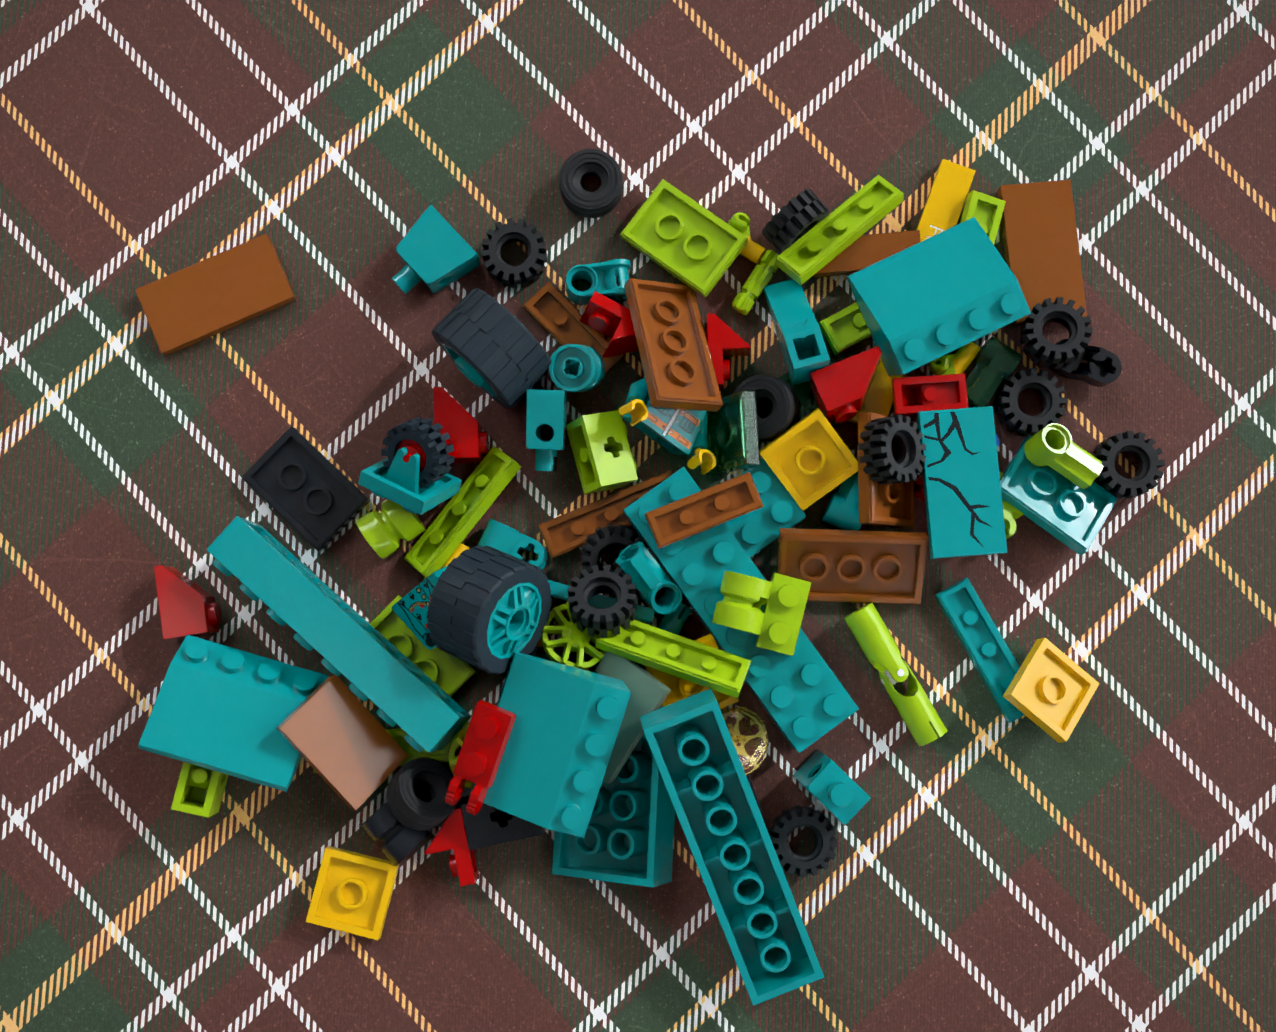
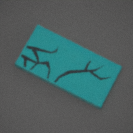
(962, 483)

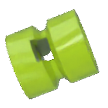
(388, 527)
(742, 602)

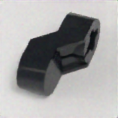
(1093, 366)

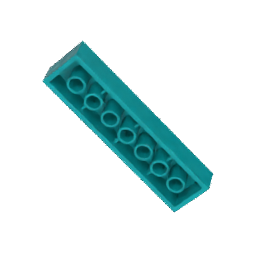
(338, 634)
(794, 690)
(731, 846)

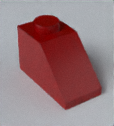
(845, 384)
(462, 427)
(184, 605)

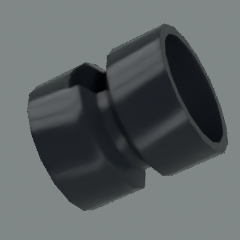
(396, 837)

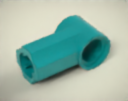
(844, 506)
(649, 578)

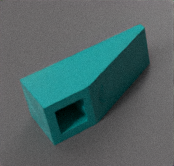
(796, 330)

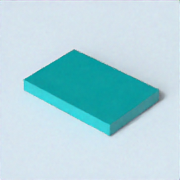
(1056, 502)

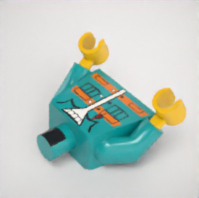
(673, 429)

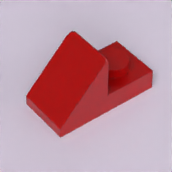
(613, 321)
(723, 342)
(929, 393)
(453, 836)

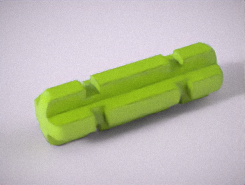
(755, 283)

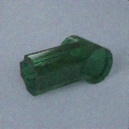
(991, 367)

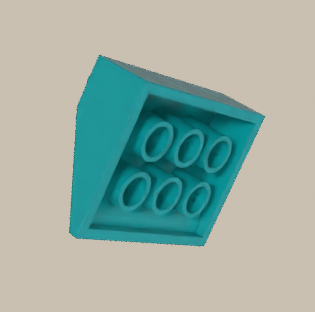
(937, 296)
(224, 712)
(557, 742)
(628, 829)

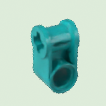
(602, 280)
(512, 542)

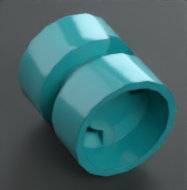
(576, 368)

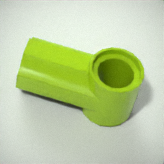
(1055, 448)

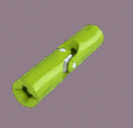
(885, 657)

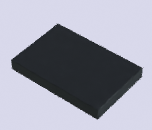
(306, 489)

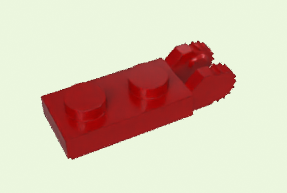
(480, 754)

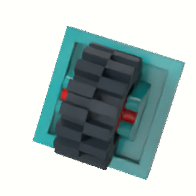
(415, 468)

